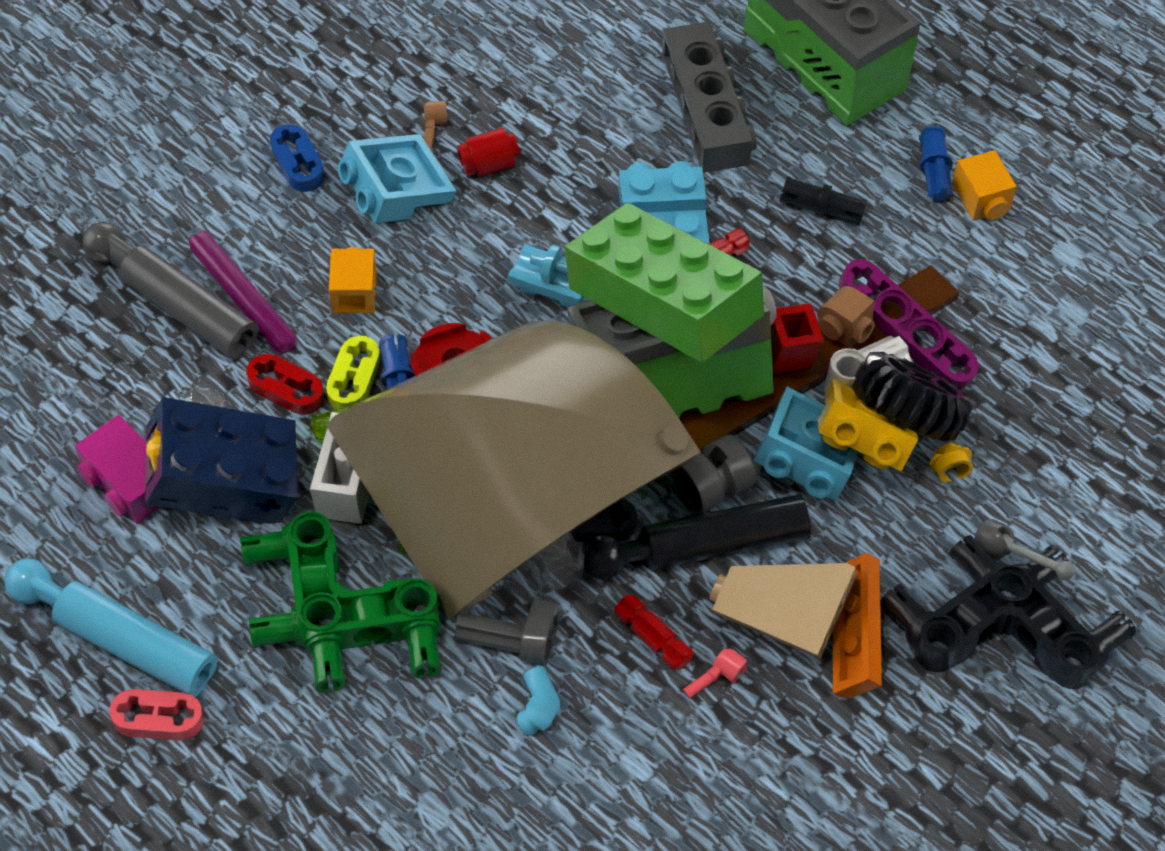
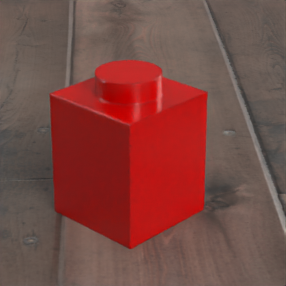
(795, 338)

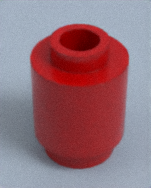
(488, 153)

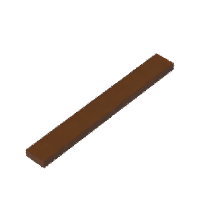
(925, 287)

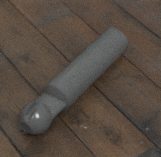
(172, 290)

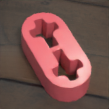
(157, 704)

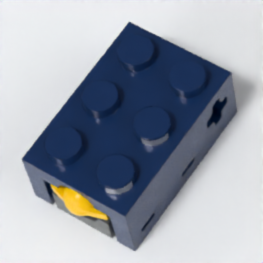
(220, 461)

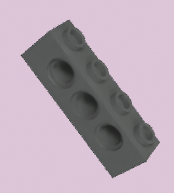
(708, 97)

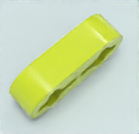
(344, 371)

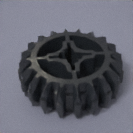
(912, 396)

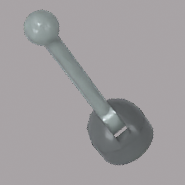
(999, 541)

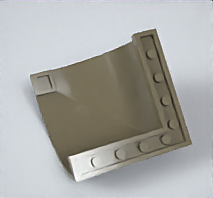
(508, 451)

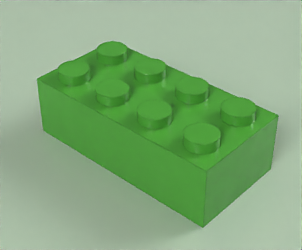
(665, 281)

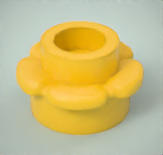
(949, 457)

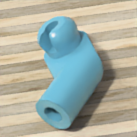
(543, 704)

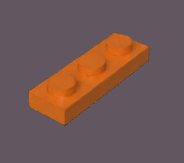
(858, 633)

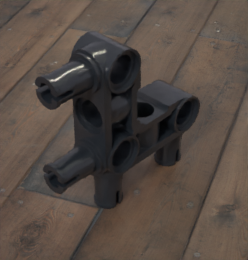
(1030, 617)

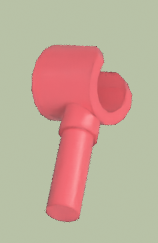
(727, 664)

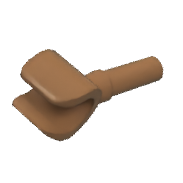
(435, 115)

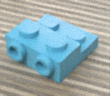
(394, 176)
(669, 194)
(798, 452)

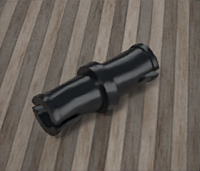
(823, 200)

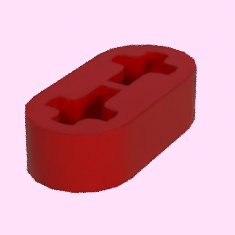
(281, 390)

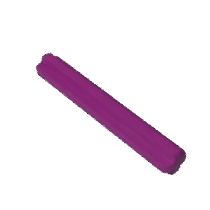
(242, 292)

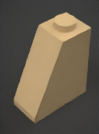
(786, 601)

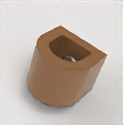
(847, 316)

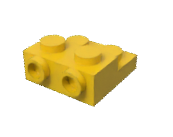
(852, 424)

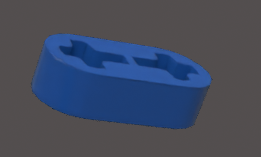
(289, 161)

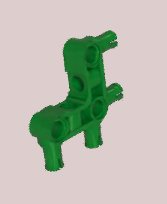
(355, 614)

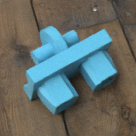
(544, 275)

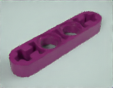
(914, 319)

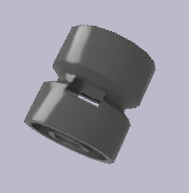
(718, 472)

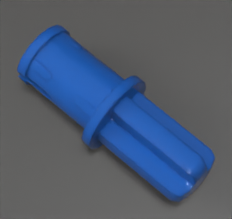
(936, 163)
(395, 360)

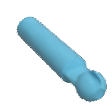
(114, 627)

